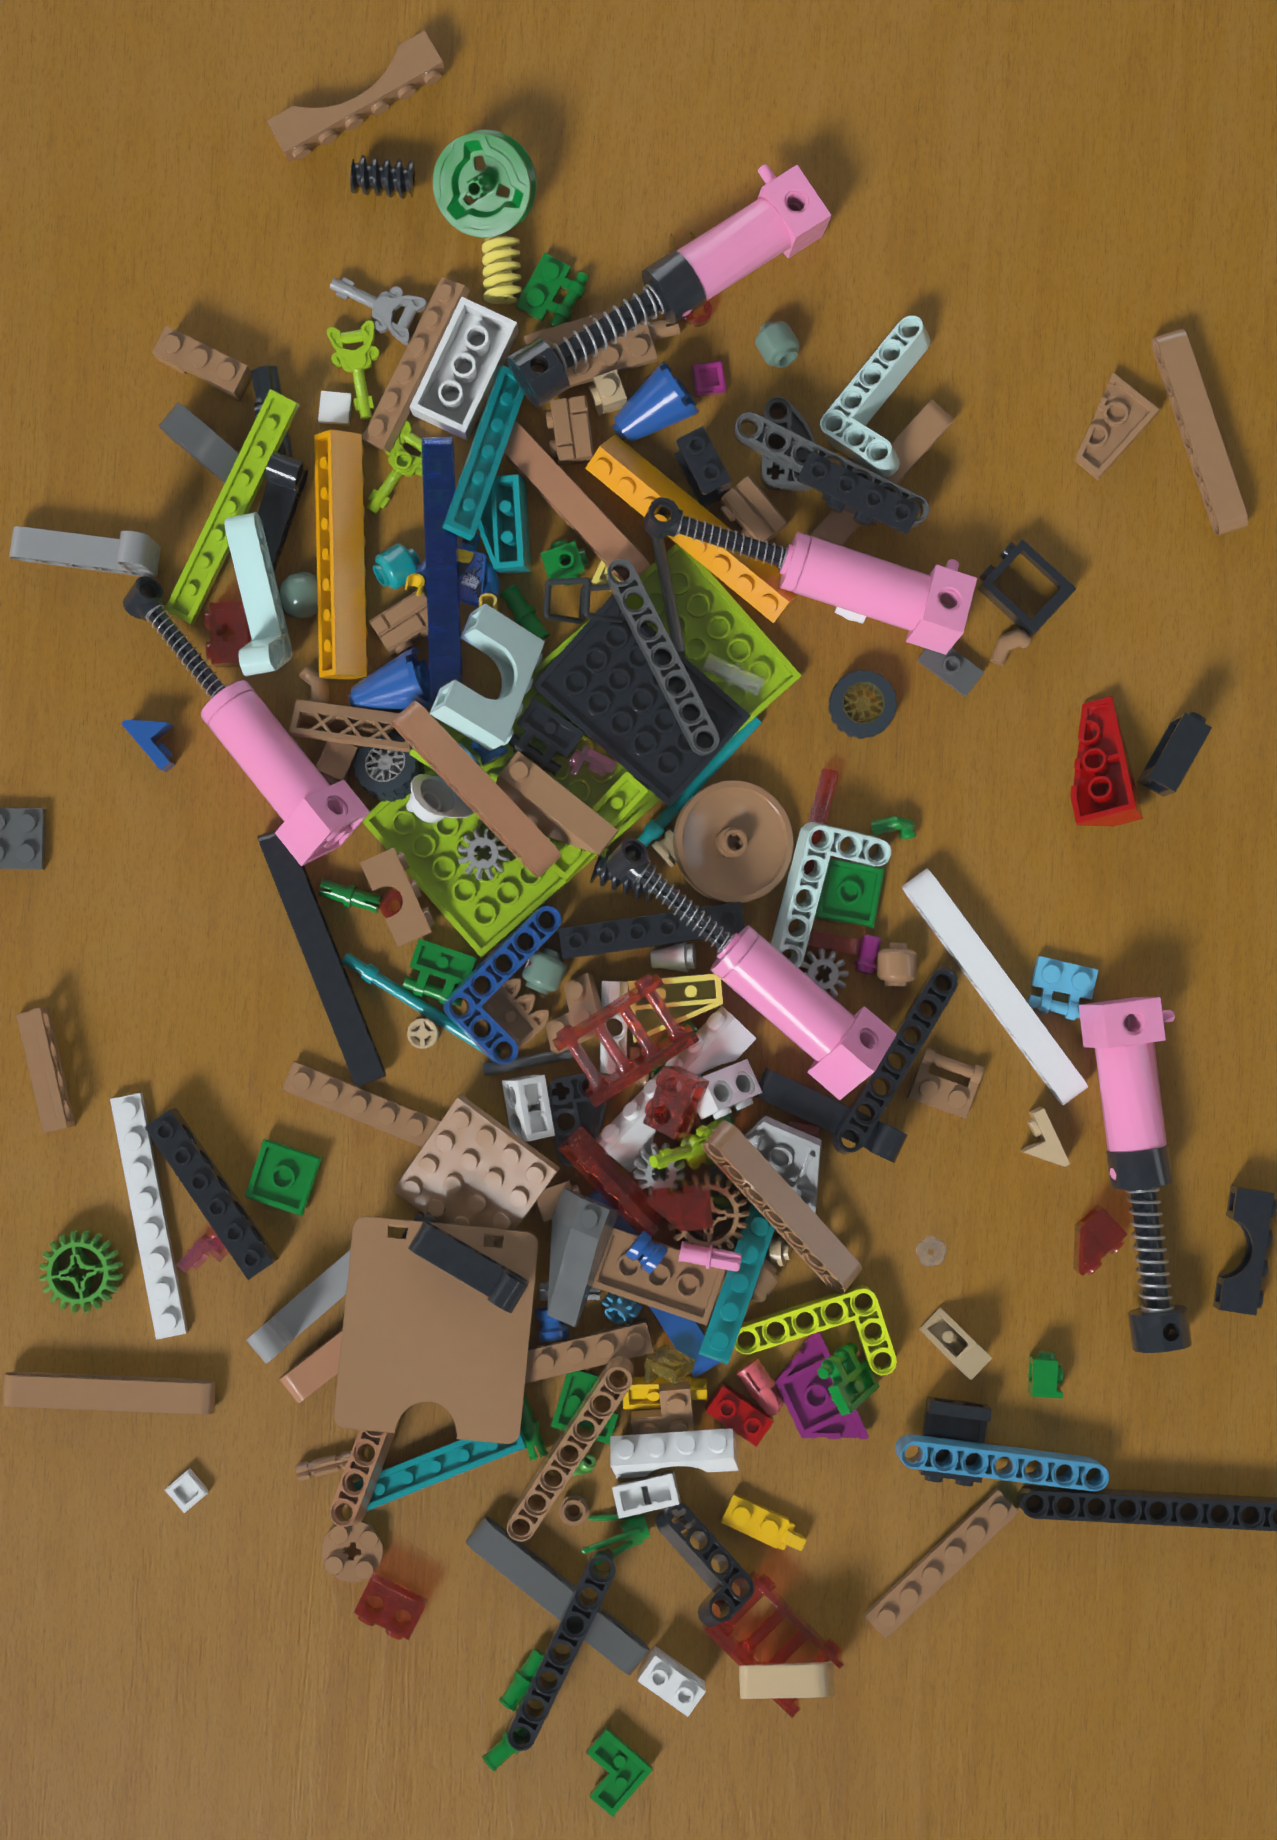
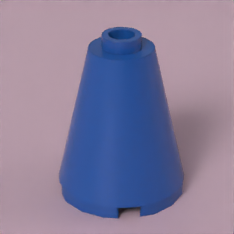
(654, 406)
(394, 685)

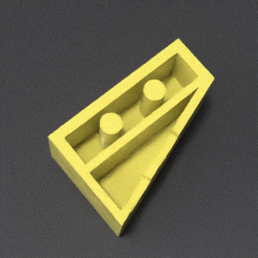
(683, 997)

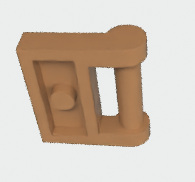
(942, 1092)

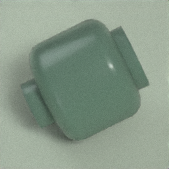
(777, 344)
(544, 971)

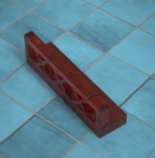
(610, 1181)

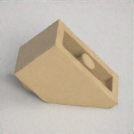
(955, 1343)

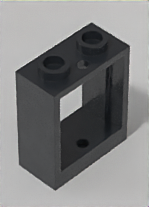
(1007, 606)
(1175, 753)

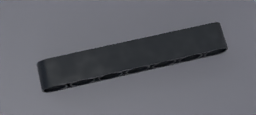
(906, 1051)
(560, 1663)

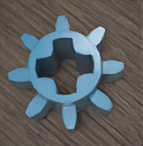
(620, 1308)

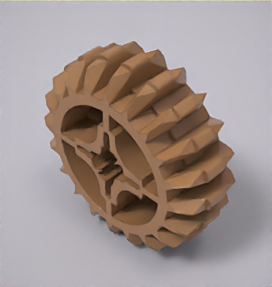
(722, 1214)

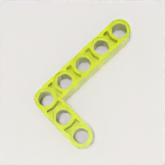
(821, 1322)

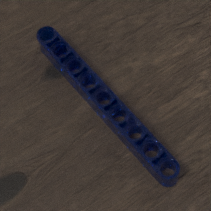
(441, 564)

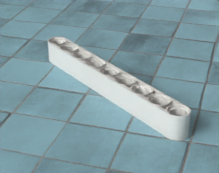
(994, 986)

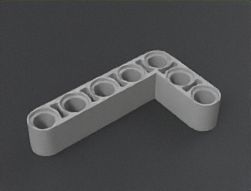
(130, 555)
(301, 1311)

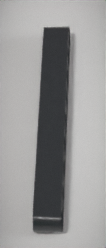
(323, 961)
(1142, 1500)

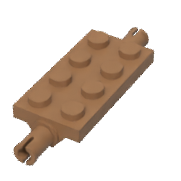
(625, 355)

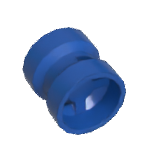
(646, 1252)
(550, 1328)

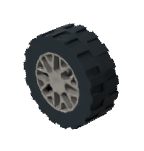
(386, 772)

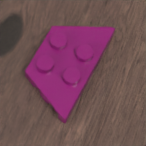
(809, 1396)

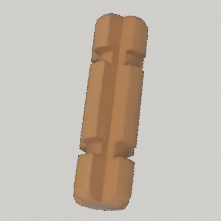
(322, 1465)

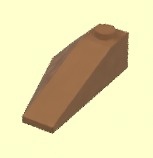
(553, 807)

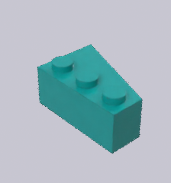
(506, 525)

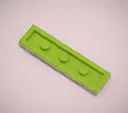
(615, 808)

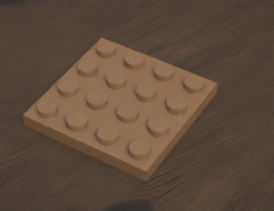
(476, 1173)

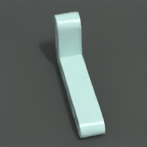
(872, 396)
(260, 596)
(813, 882)

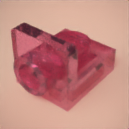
(598, 763)
(196, 1255)

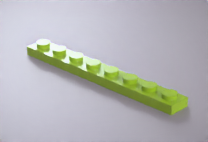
(233, 501)

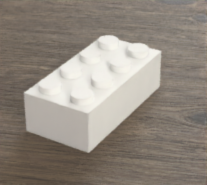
(464, 368)

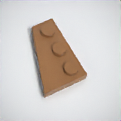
(1115, 426)

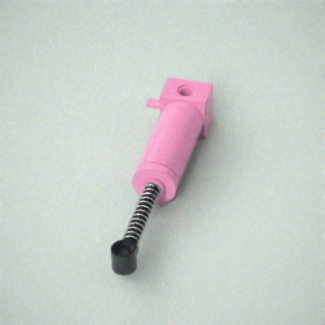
(926, 605)
(313, 812)
(842, 1044)

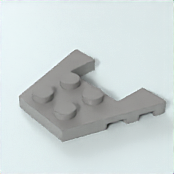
(790, 1154)

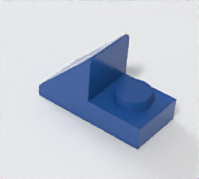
(146, 735)

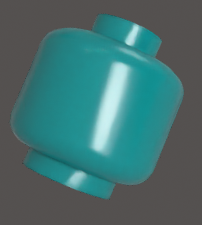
(395, 566)

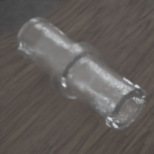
(733, 674)

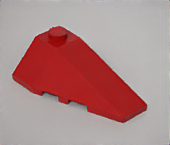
(1103, 777)

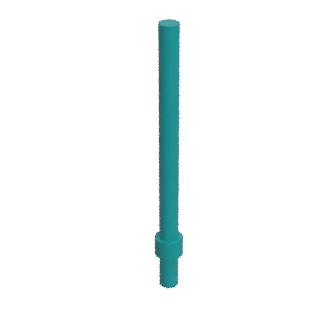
(654, 828)
(371, 974)

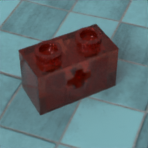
(217, 620)

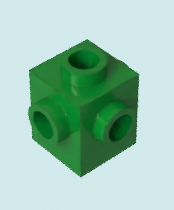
(561, 552)

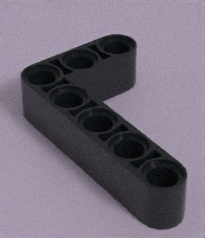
(826, 1113)

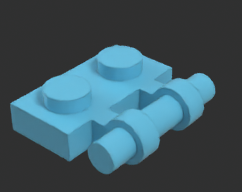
(1063, 978)

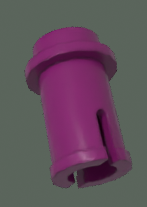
(868, 955)

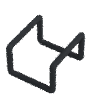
(584, 609)

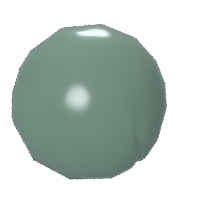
(299, 595)

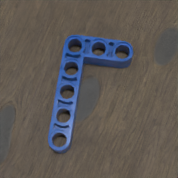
(495, 979)

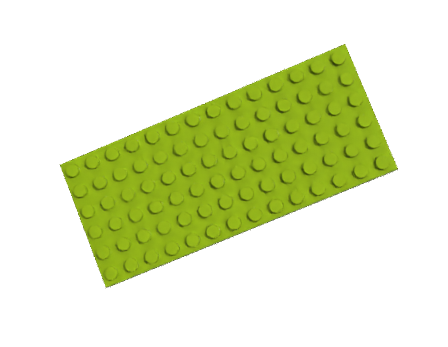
(492, 908)

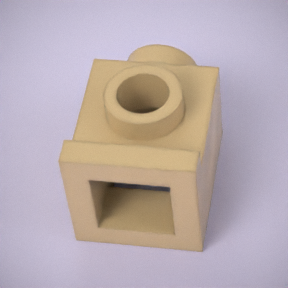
(607, 393)

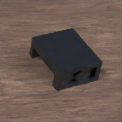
(702, 467)
(958, 1422)

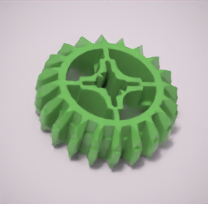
(80, 1259)

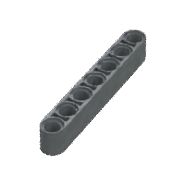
(795, 442)
(662, 641)
(553, 1593)

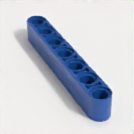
(683, 1333)

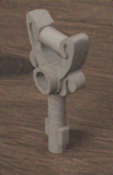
(384, 307)

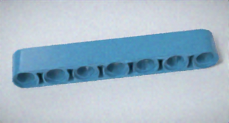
(1013, 1471)

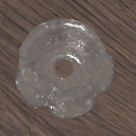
(931, 1259)

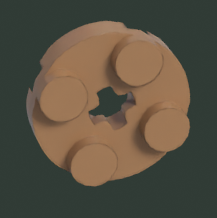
(362, 1565)

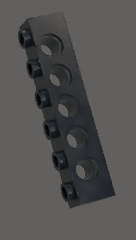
(643, 931)
(211, 1193)

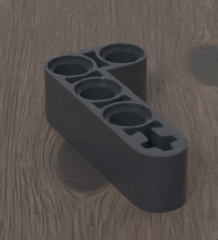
(280, 500)
(469, 1266)
(700, 1561)

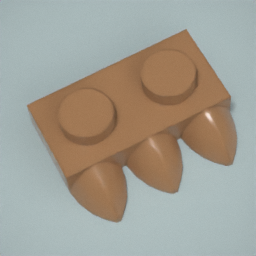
(514, 1013)

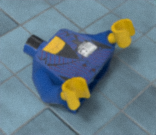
(476, 576)

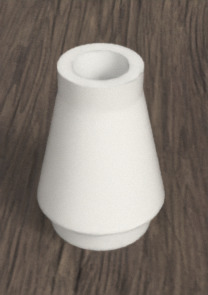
(675, 957)

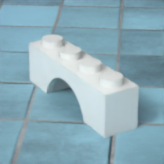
(704, 1449)

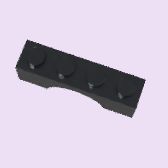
(1240, 1288)

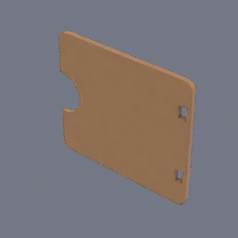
(431, 1337)

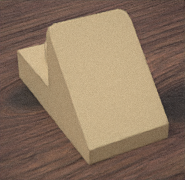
(1049, 1146)

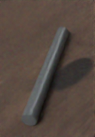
(668, 594)

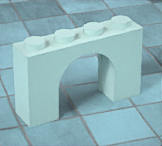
(516, 656)

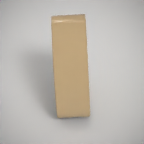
(786, 1680)

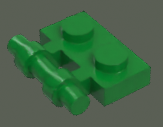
(543, 288)
(442, 963)
(848, 1387)

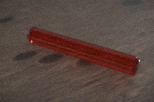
(821, 806)

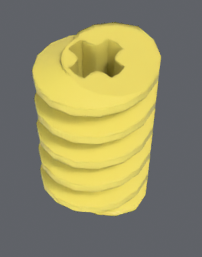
(499, 269)

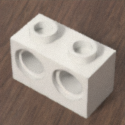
(729, 1088)
(528, 1107)
(646, 1494)
(671, 1681)

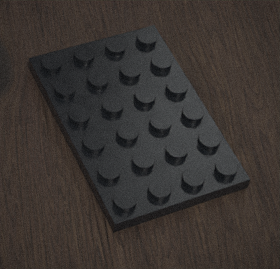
(617, 702)

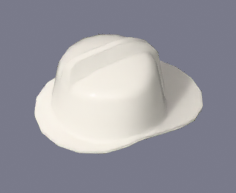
(435, 800)

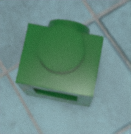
(1044, 1375)

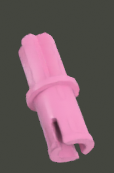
(709, 1257)

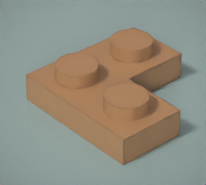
(582, 1002)
(673, 1415)

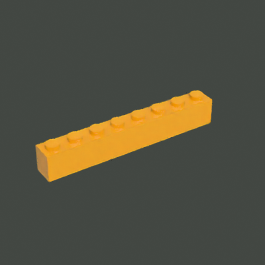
(641, 483)
(340, 555)

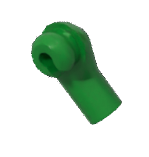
(894, 823)

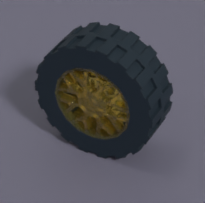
(862, 704)

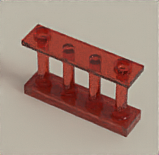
(652, 1054)
(743, 1651)

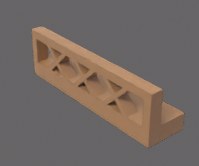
(349, 720)
(45, 1069)

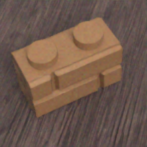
(572, 431)
(752, 511)
(402, 623)

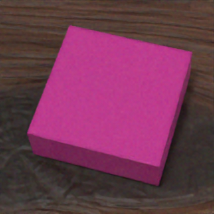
(709, 378)

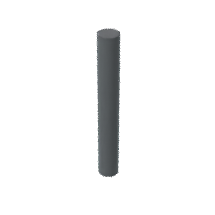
(526, 1061)

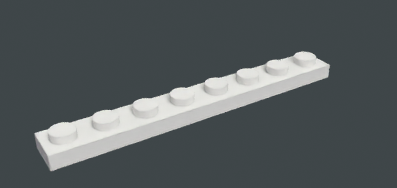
(149, 1216)

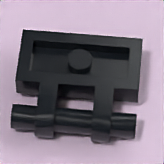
(550, 729)

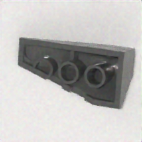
(577, 1247)

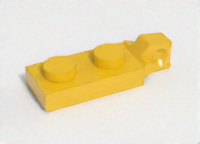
(646, 1395)
(761, 1523)

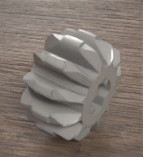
(483, 864)
(833, 968)
(656, 1178)

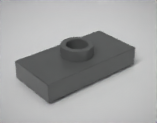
(952, 669)

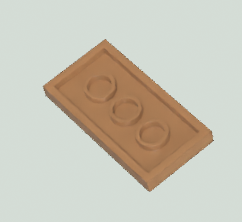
(672, 1286)

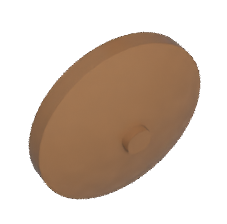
(733, 841)

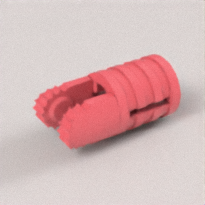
(760, 1386)

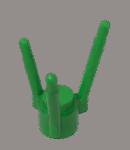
(634, 1533)

